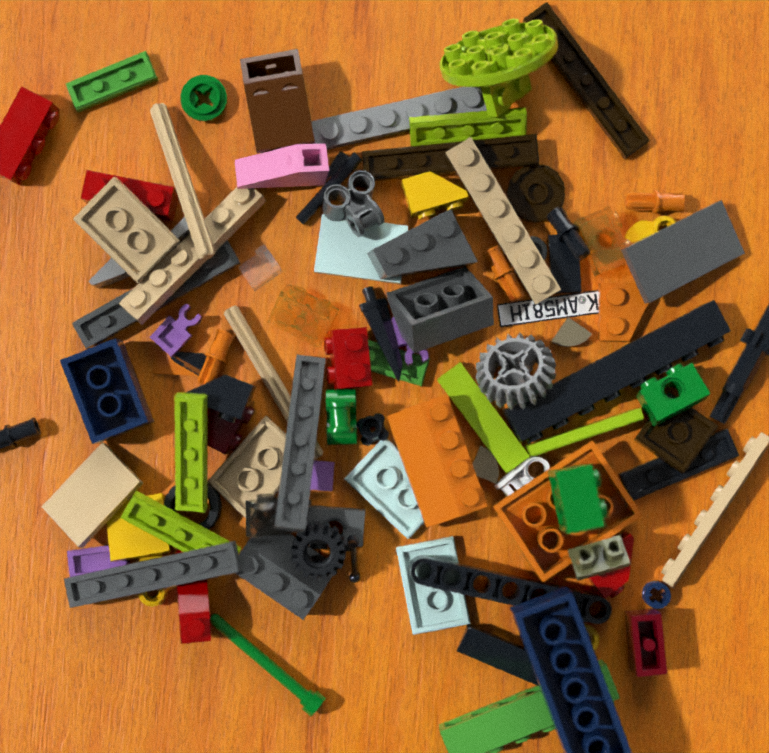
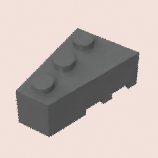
(426, 248)

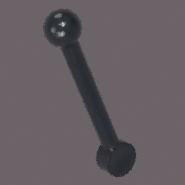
(353, 542)

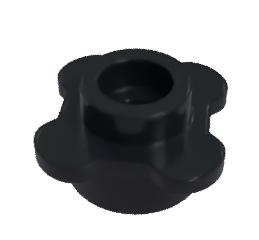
(367, 423)

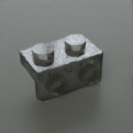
(261, 516)

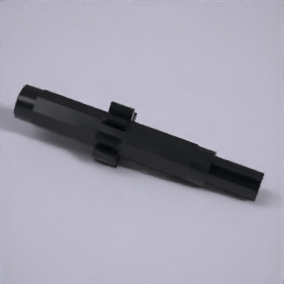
(744, 369)

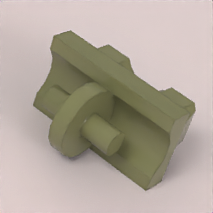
(599, 557)

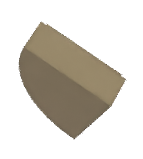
(570, 334)
(486, 465)

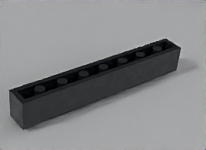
(619, 369)

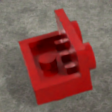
(348, 358)

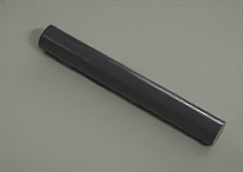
(338, 178)

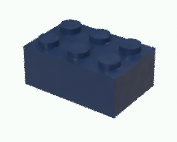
(107, 391)

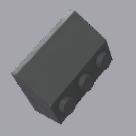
(441, 309)
(269, 568)

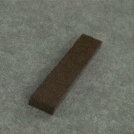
(591, 86)
(416, 160)

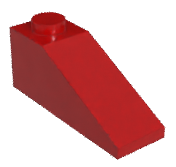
(193, 611)

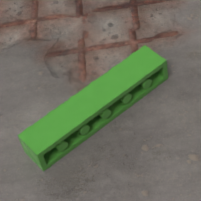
(505, 721)

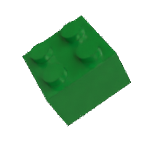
(577, 498)

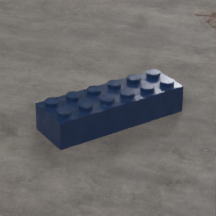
(569, 674)

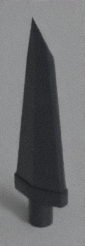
(380, 322)

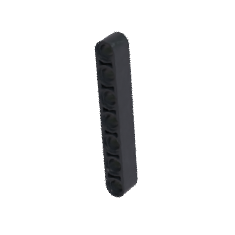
(495, 584)

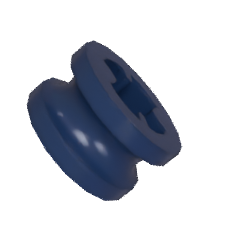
(654, 603)

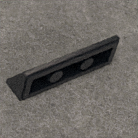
(496, 652)

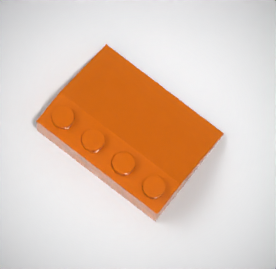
(533, 520)

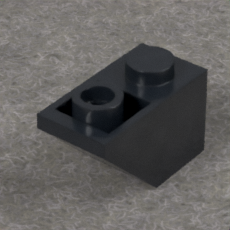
(227, 396)

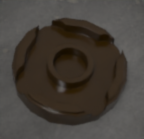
(535, 192)

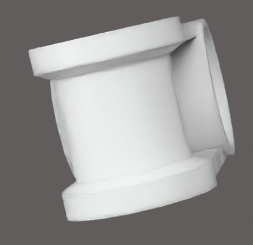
(519, 476)

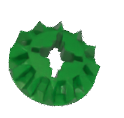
(203, 84)

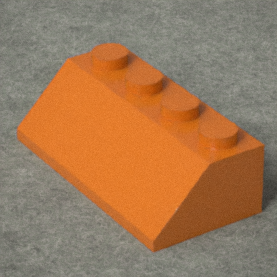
(436, 461)

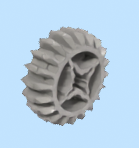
(514, 380)

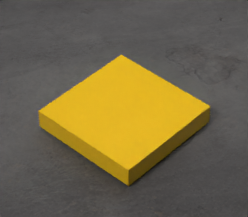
(131, 542)

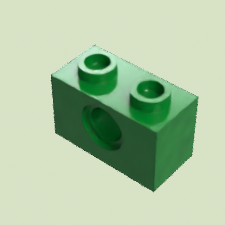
(659, 406)

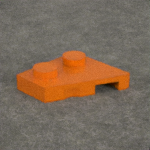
(619, 311)

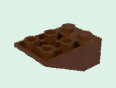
(277, 100)

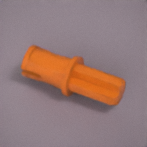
(655, 201)
(503, 273)
(215, 356)

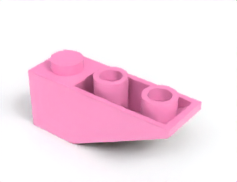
(284, 167)

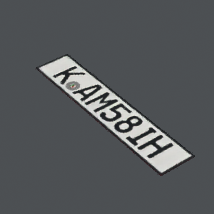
(548, 309)

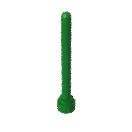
(309, 699)

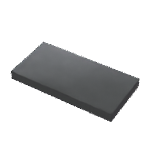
(682, 251)

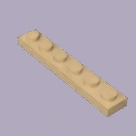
(503, 220)
(183, 259)
(708, 520)

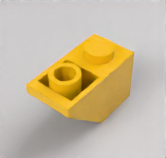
(431, 193)

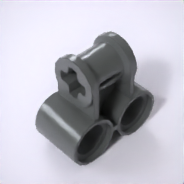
(357, 206)

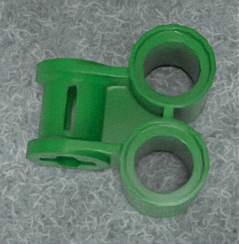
(341, 417)

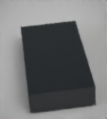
(563, 266)

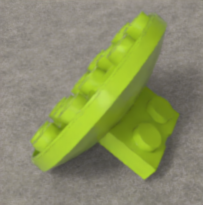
(499, 61)

